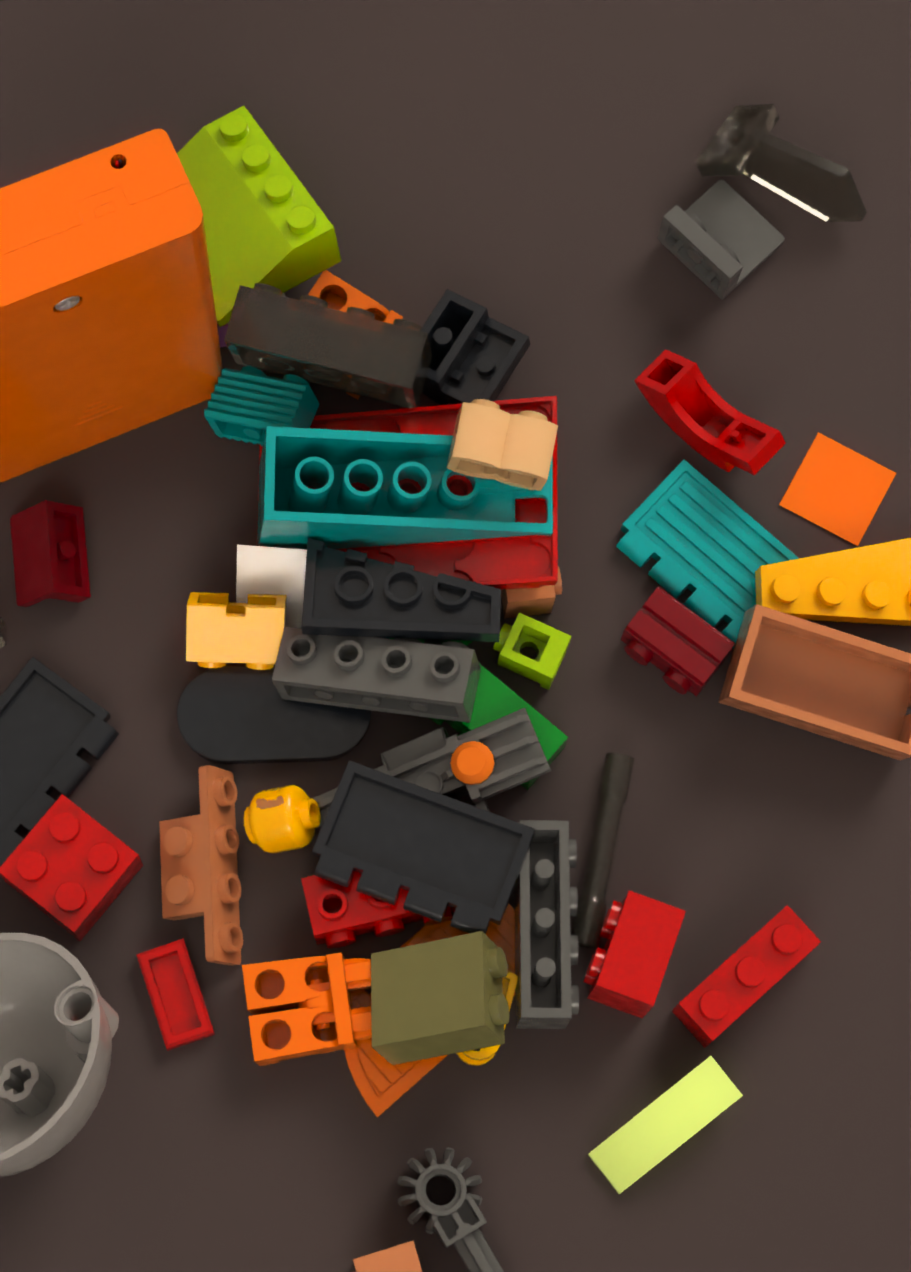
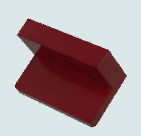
(50, 553)

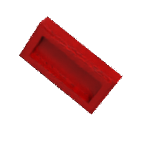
(175, 994)

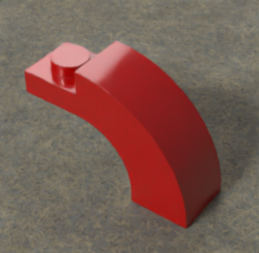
(704, 418)

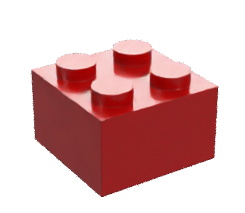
(71, 867)
(636, 953)

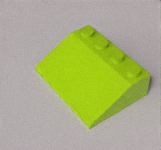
(254, 212)

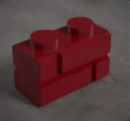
(676, 643)

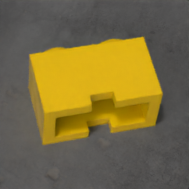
(234, 632)

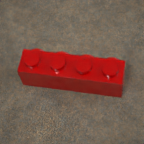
(343, 913)

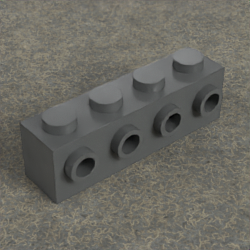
(378, 674)
(543, 929)

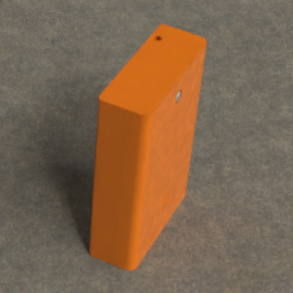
(101, 302)

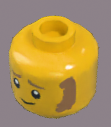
(281, 819)

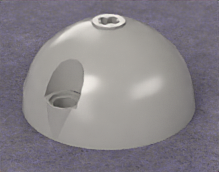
(51, 1049)

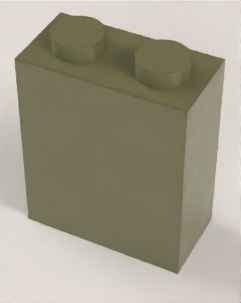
(438, 998)

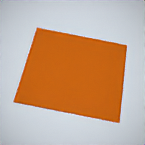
(837, 489)

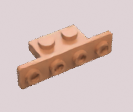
(202, 867)

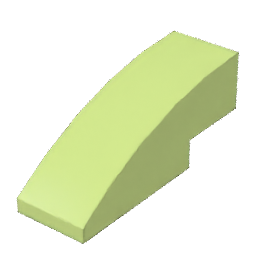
(665, 1124)

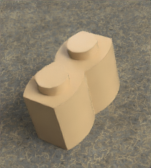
(502, 445)

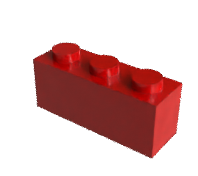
(746, 976)

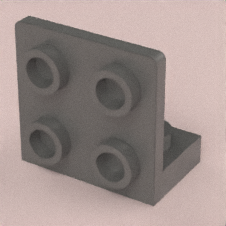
(719, 238)

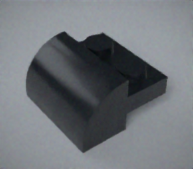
(469, 352)

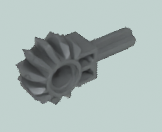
(456, 1221)

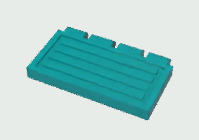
(702, 546)

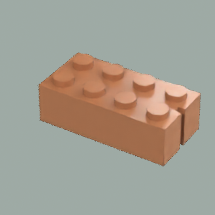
(821, 681)

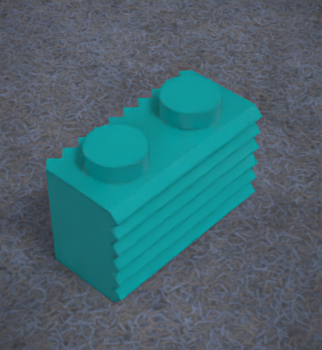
(251, 400)

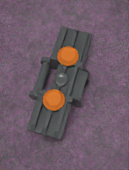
(473, 763)

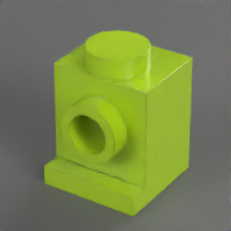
(547, 641)

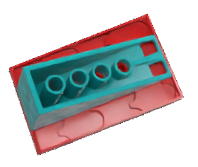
(385, 491)

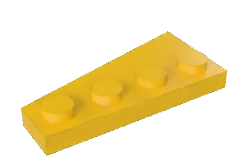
(842, 586)

